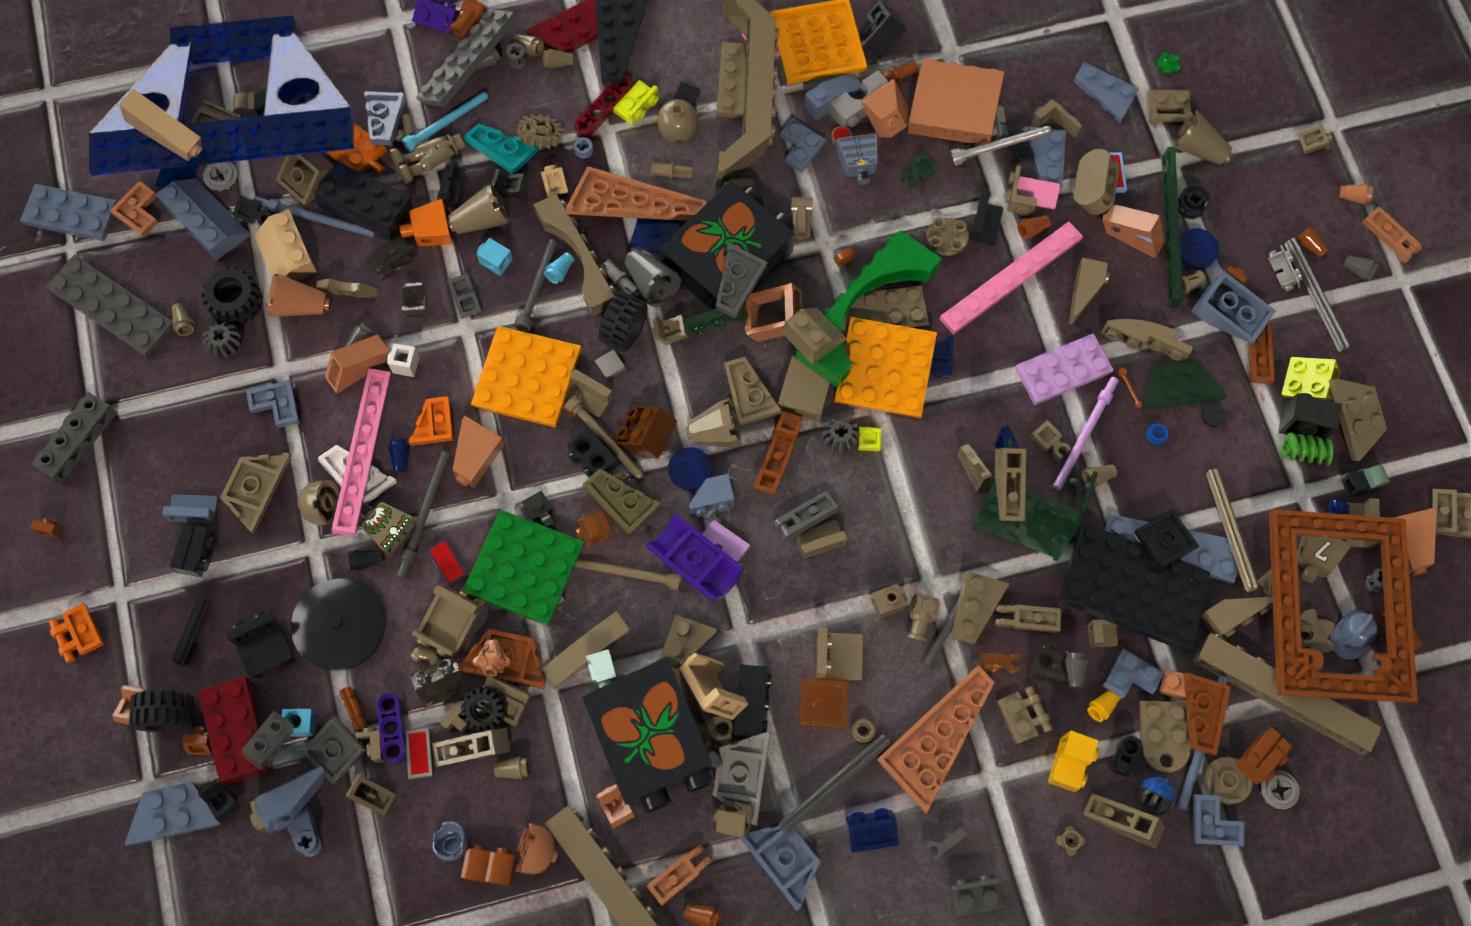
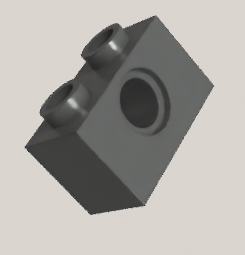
(267, 740)

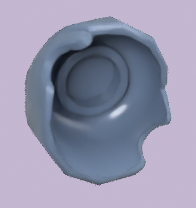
(450, 841)

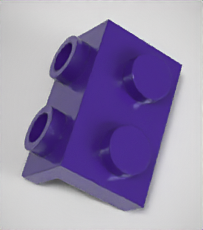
(435, 15)

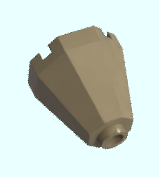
(715, 426)

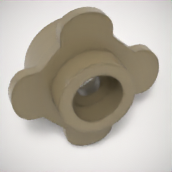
(1070, 833)

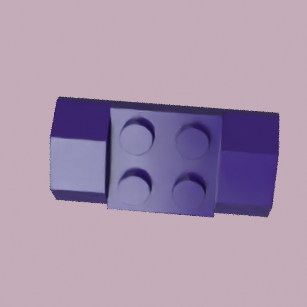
(696, 559)

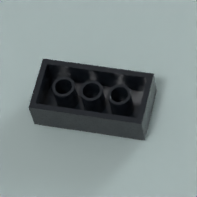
(363, 201)

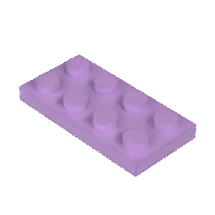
(1064, 369)

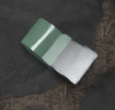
(1365, 480)

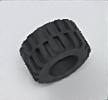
(225, 282)
(623, 321)
(161, 711)

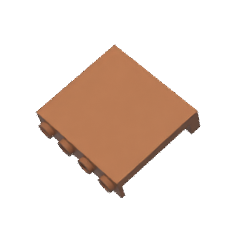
(955, 102)

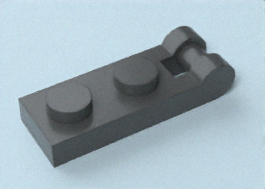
(806, 516)

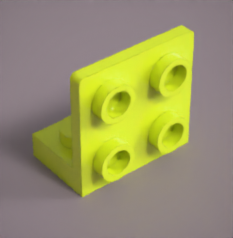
(1310, 377)

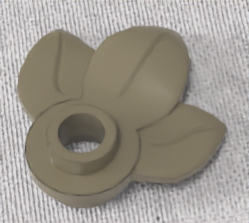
(1316, 631)

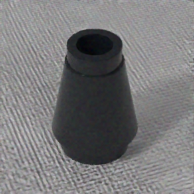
(364, 559)

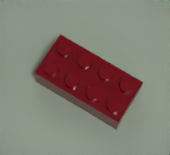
(231, 721)

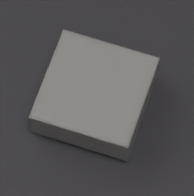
(609, 364)

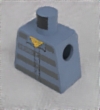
(858, 156)

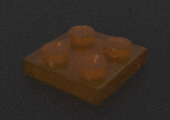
(823, 703)

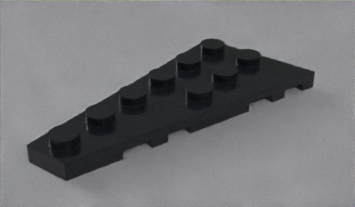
(617, 29)

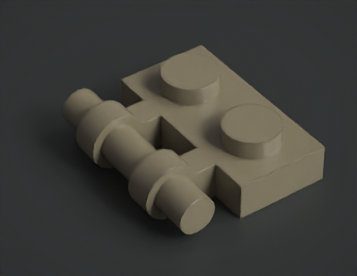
(1018, 719)

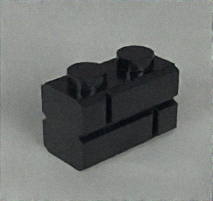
(193, 550)

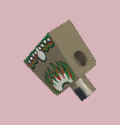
(386, 526)

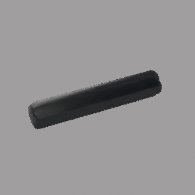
(190, 631)

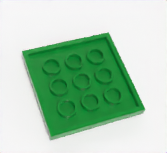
(523, 567)

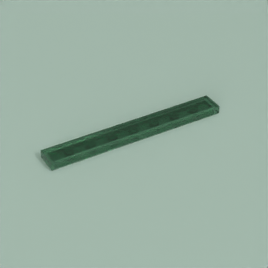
(1172, 230)

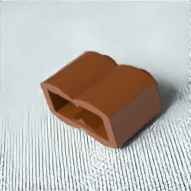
(488, 866)

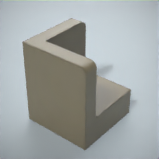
(1102, 634)

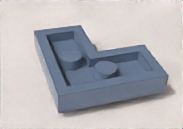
(806, 145)
(277, 397)
(1130, 670)
(1209, 827)

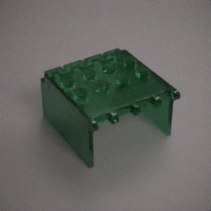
(1046, 524)

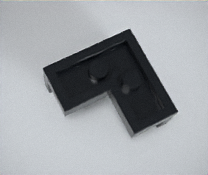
(883, 30)

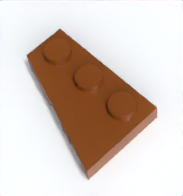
(1205, 711)

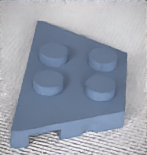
(169, 813)
(785, 860)

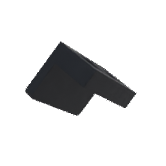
(986, 221)

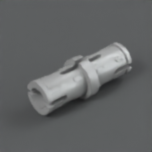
(619, 278)

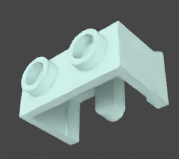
(601, 668)

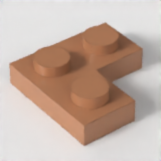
(132, 209)

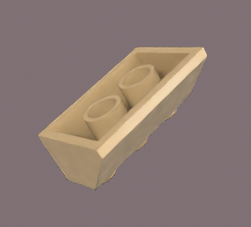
(284, 247)

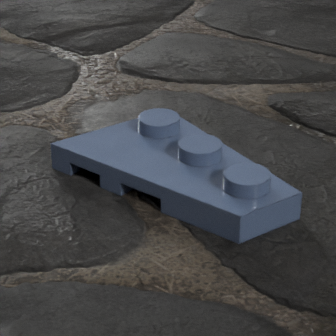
(1049, 155)

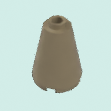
(1202, 140)
(479, 212)

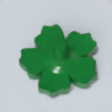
(1168, 63)

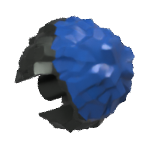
(1157, 793)

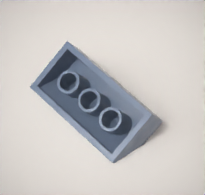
(203, 216)

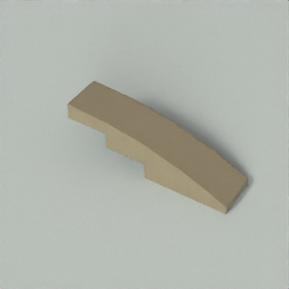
(574, 657)

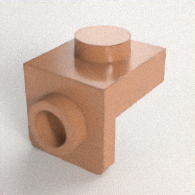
(1173, 684)
(123, 709)
(614, 806)

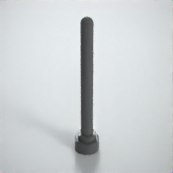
(524, 320)

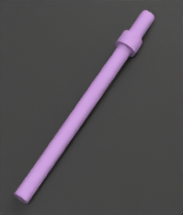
(1103, 399)

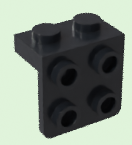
(260, 643)

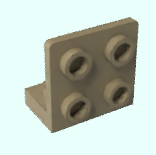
(838, 655)

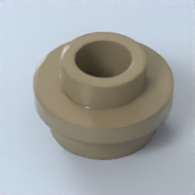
(866, 724)

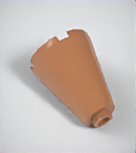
(295, 298)

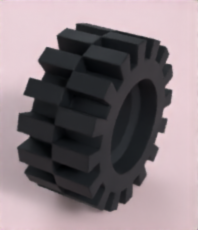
(472, 715)

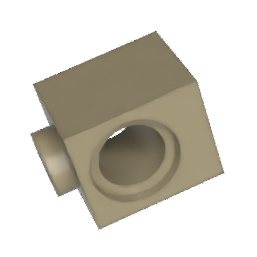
(733, 818)

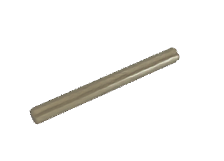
(1232, 530)

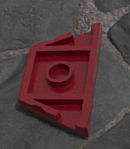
(569, 28)

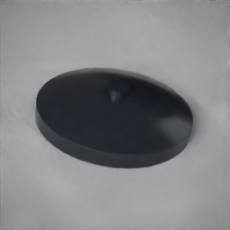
(338, 624)

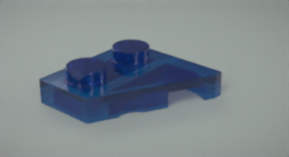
(942, 359)

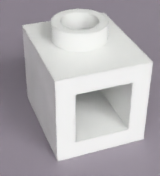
(403, 360)

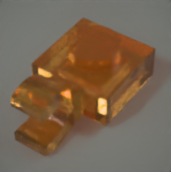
(994, 661)

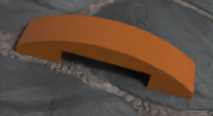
(778, 453)

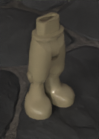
(428, 154)

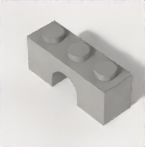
(849, 111)

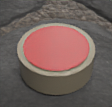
(840, 132)

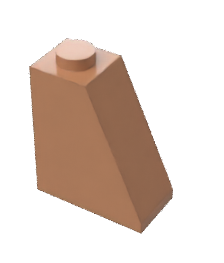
(353, 361)
(474, 452)
(1420, 540)

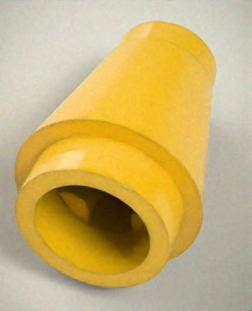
(1102, 707)

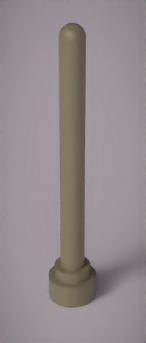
(576, 406)
(670, 580)

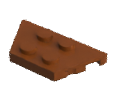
(523, 657)

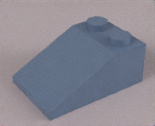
(1233, 308)

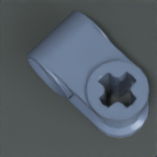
(302, 830)

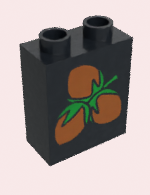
(729, 217)
(653, 734)

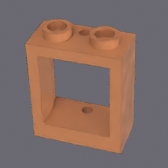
(793, 304)

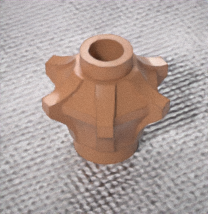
(492, 658)

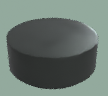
(1213, 415)

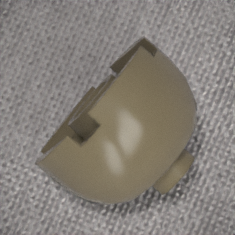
(677, 120)
(319, 502)

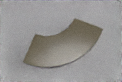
(349, 289)

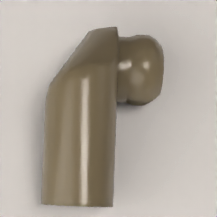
(408, 128)
(425, 653)

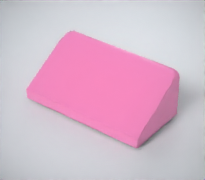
(1044, 191)

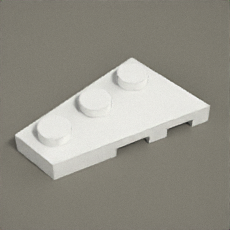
(335, 463)

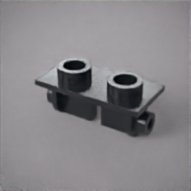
(451, 184)

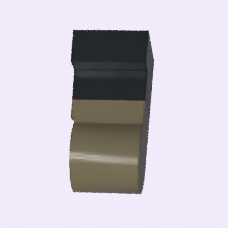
(250, 104)

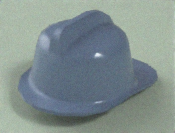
(1353, 634)

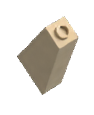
(160, 126)

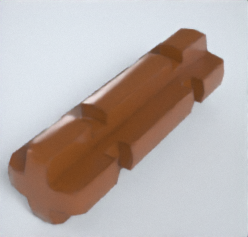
(353, 709)

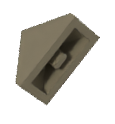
(370, 795)

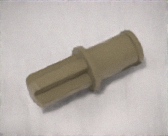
(671, 170)

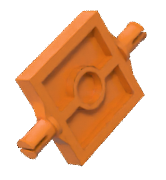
(363, 156)

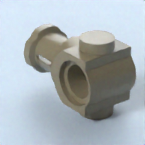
(922, 611)
(717, 738)

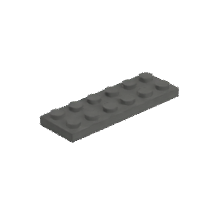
(466, 57)
(110, 306)

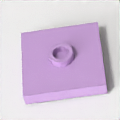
(726, 540)

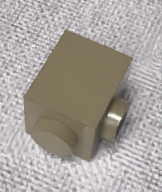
(889, 601)

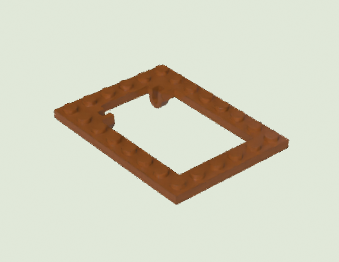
(1294, 676)

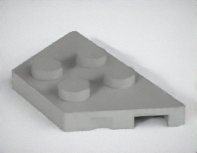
(743, 772)

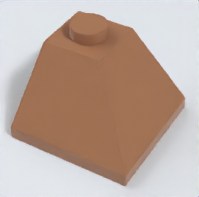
(887, 110)

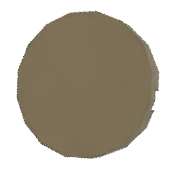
(1227, 781)

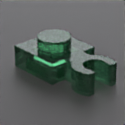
(920, 169)

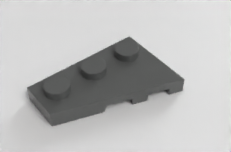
(738, 279)

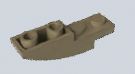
(1140, 333)

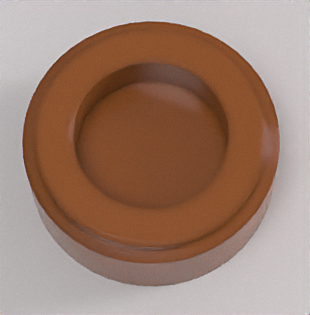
(844, 256)

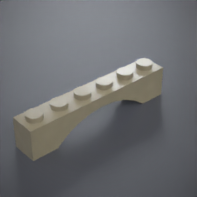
(554, 220)

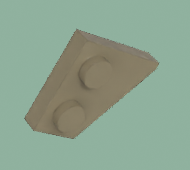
(974, 467)
(686, 639)

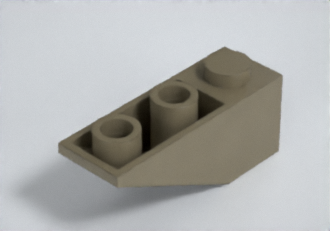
(1231, 612)

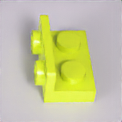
(636, 102)

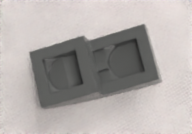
(464, 296)

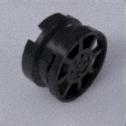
(1193, 201)

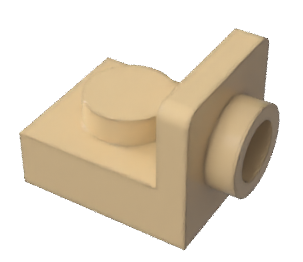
(554, 180)

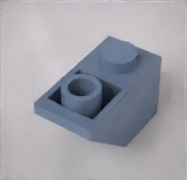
(712, 495)

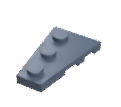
(1110, 91)
(383, 115)

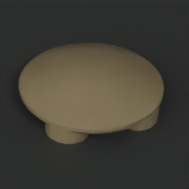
(947, 236)

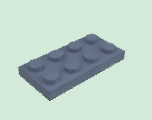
(68, 212)

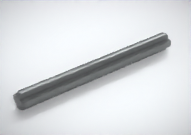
(1318, 296)
(834, 784)

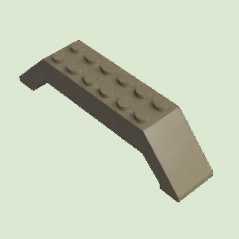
(759, 87)

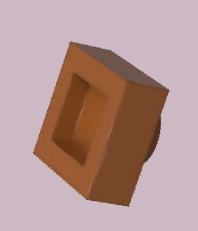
(46, 528)

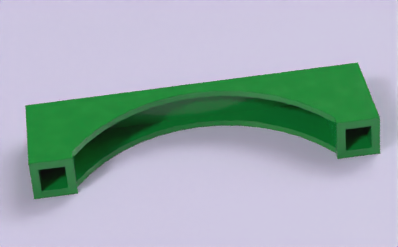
(899, 261)

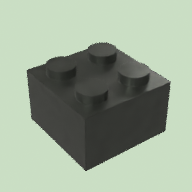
(1310, 416)

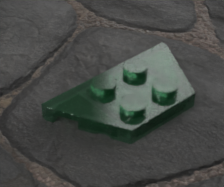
(1180, 385)

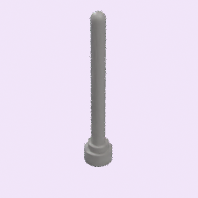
(960, 156)

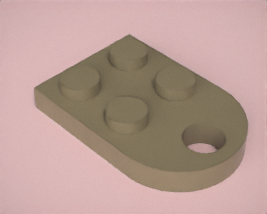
(1164, 732)

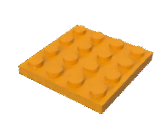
(818, 41)
(887, 367)
(526, 376)

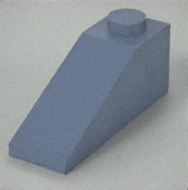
(819, 98)
(284, 803)

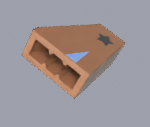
(1135, 228)

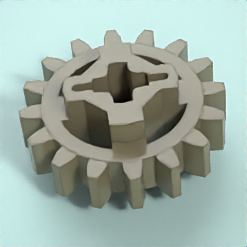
(540, 131)

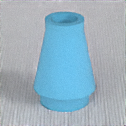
(558, 269)

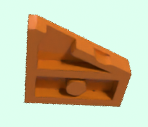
(434, 423)

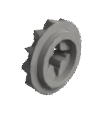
(212, 179)
(1288, 797)

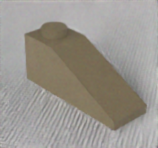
(1088, 283)
(1010, 483)
(471, 747)
(1125, 820)

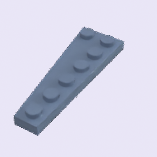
(1212, 554)

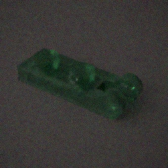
(700, 323)

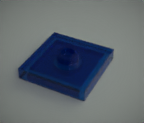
(653, 234)

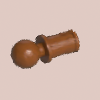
(901, 71)

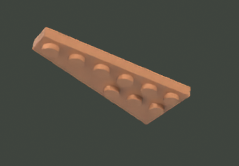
(617, 196)
(930, 746)

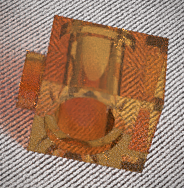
(593, 528)

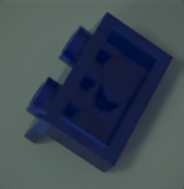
(872, 830)

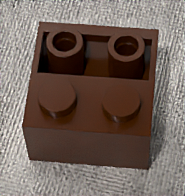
(646, 431)

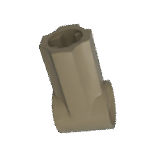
(801, 216)

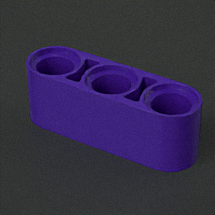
(387, 718)

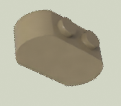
(1096, 181)

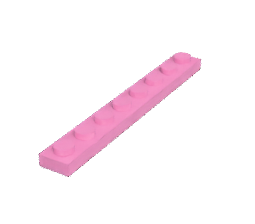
(1010, 278)
(361, 453)

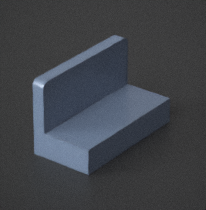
(191, 509)

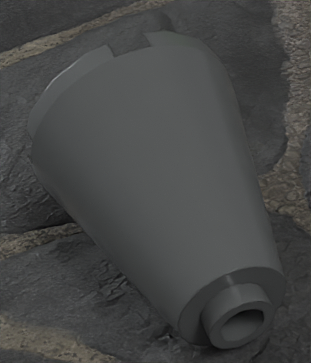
(652, 277)

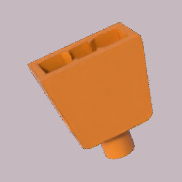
(428, 225)

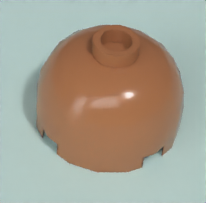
(536, 850)

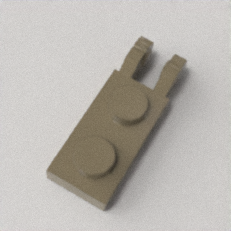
(1030, 618)

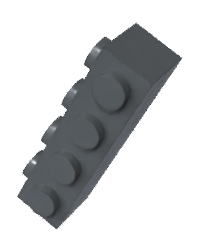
(74, 438)

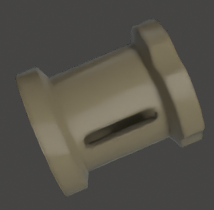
(1193, 282)

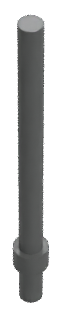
(409, 554)

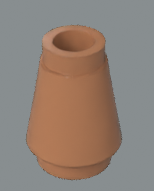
(1356, 193)

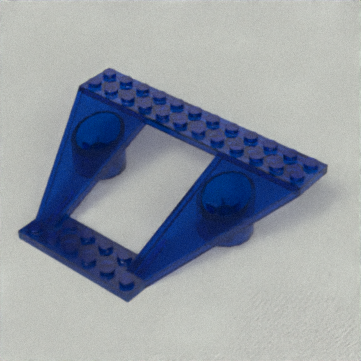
(303, 127)

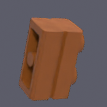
(1264, 756)

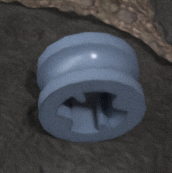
(587, 151)

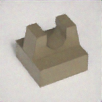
(454, 719)

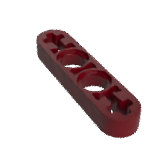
(602, 105)

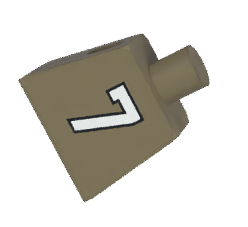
(1320, 556)

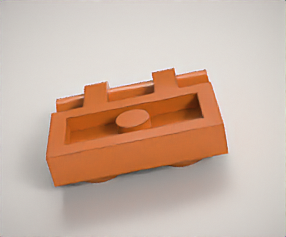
(82, 629)

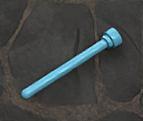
(412, 141)

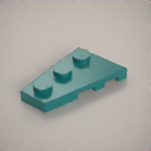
(503, 150)

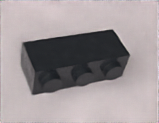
(752, 686)

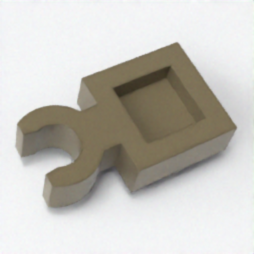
(1048, 438)

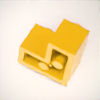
(1071, 759)

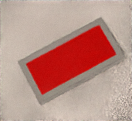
(419, 753)

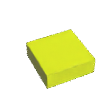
(869, 439)

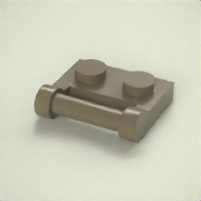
(1168, 102)

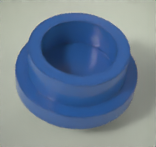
(1157, 434)

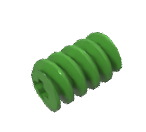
(1308, 447)

